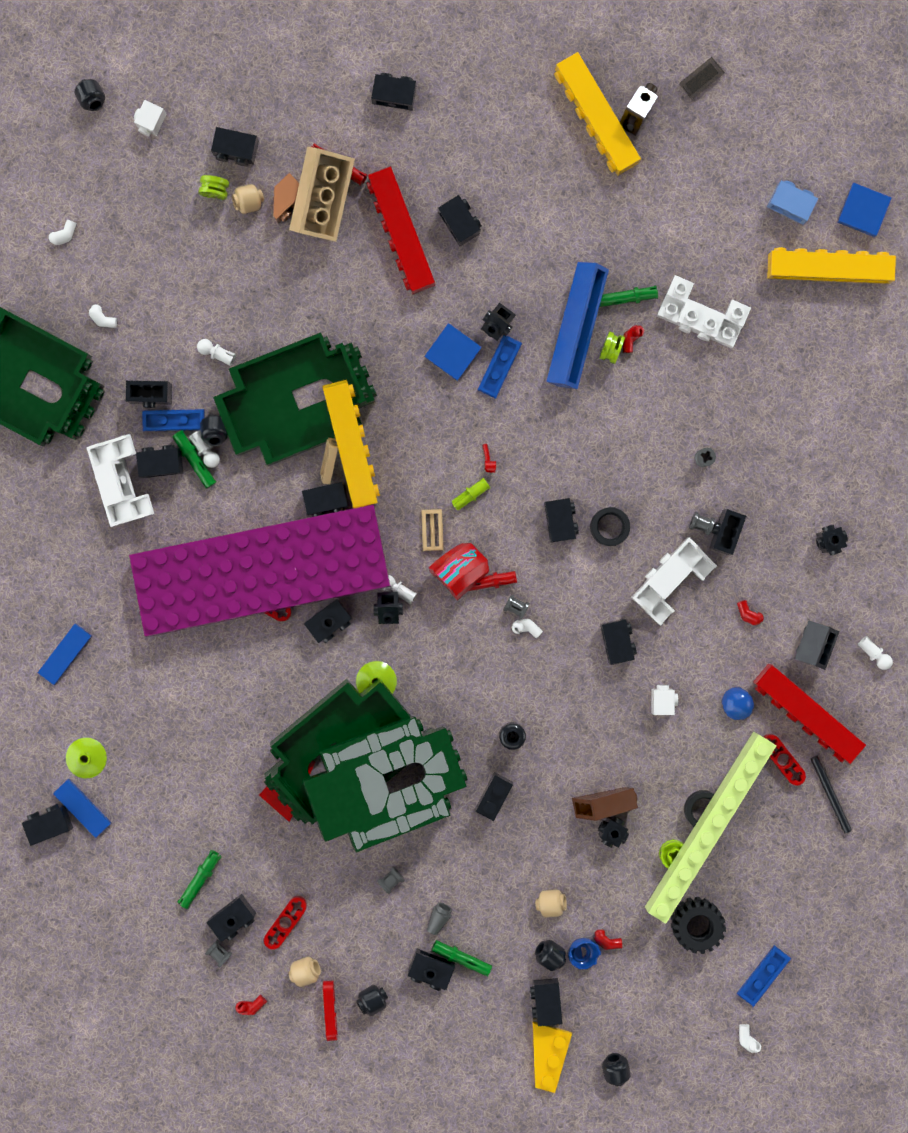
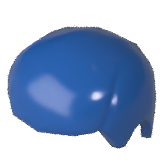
(737, 703)
(575, 953)

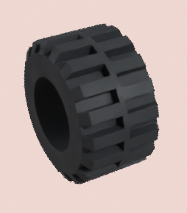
(707, 939)

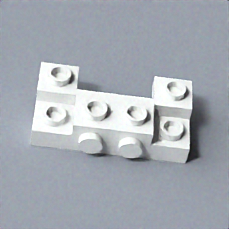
(699, 318)
(115, 482)
(668, 576)

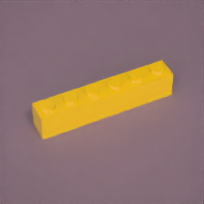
(597, 114)
(831, 266)
(350, 444)

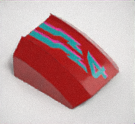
(460, 569)

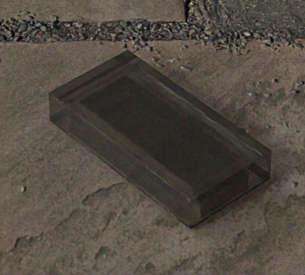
(701, 78)

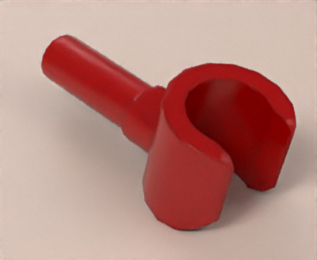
(490, 466)

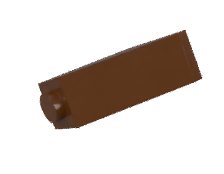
(605, 803)

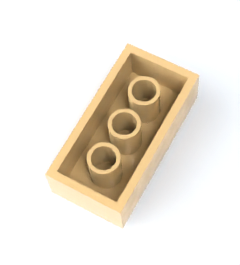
(321, 194)

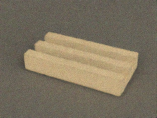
(328, 460)
(432, 530)

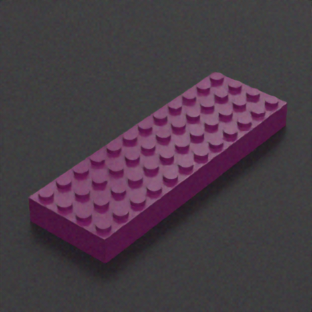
(259, 571)

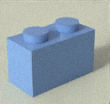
(792, 202)

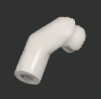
(63, 236)
(99, 318)
(526, 625)
(746, 1040)

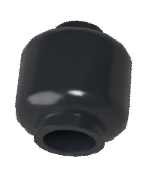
(89, 94)
(213, 430)
(514, 743)
(550, 955)
(372, 1000)
(616, 1069)

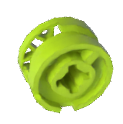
(213, 187)
(609, 351)
(669, 851)

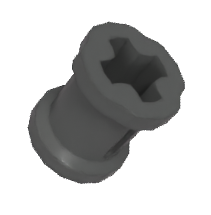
(711, 455)
(702, 523)
(516, 606)
(391, 880)
(218, 953)

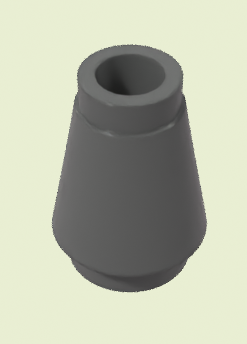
(439, 917)

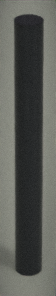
(831, 794)

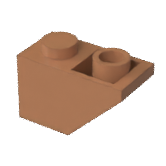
(284, 197)

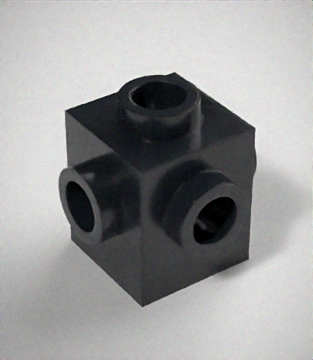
(498, 322)
(824, 540)
(388, 612)
(609, 825)

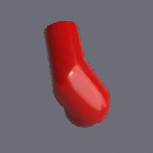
(630, 336)
(749, 616)
(250, 1008)

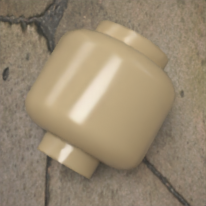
(247, 199)
(551, 903)
(304, 971)

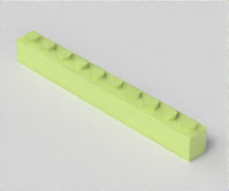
(709, 827)

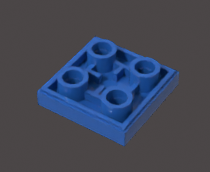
(864, 210)
(452, 352)

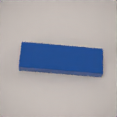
(499, 366)
(172, 420)
(64, 654)
(82, 808)
(763, 975)

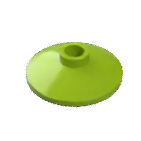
(373, 670)
(96, 758)

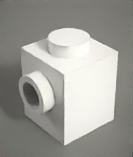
(149, 118)
(663, 700)

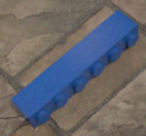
(577, 325)

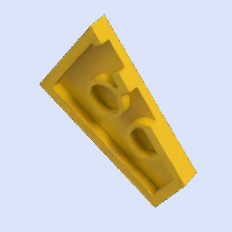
(549, 1055)

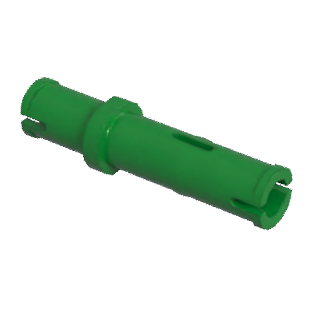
(635, 295)
(189, 452)
(204, 871)
(461, 958)

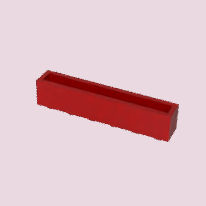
(401, 230)
(809, 714)

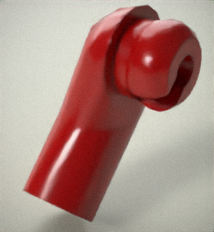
(606, 943)

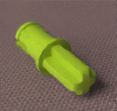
(470, 494)

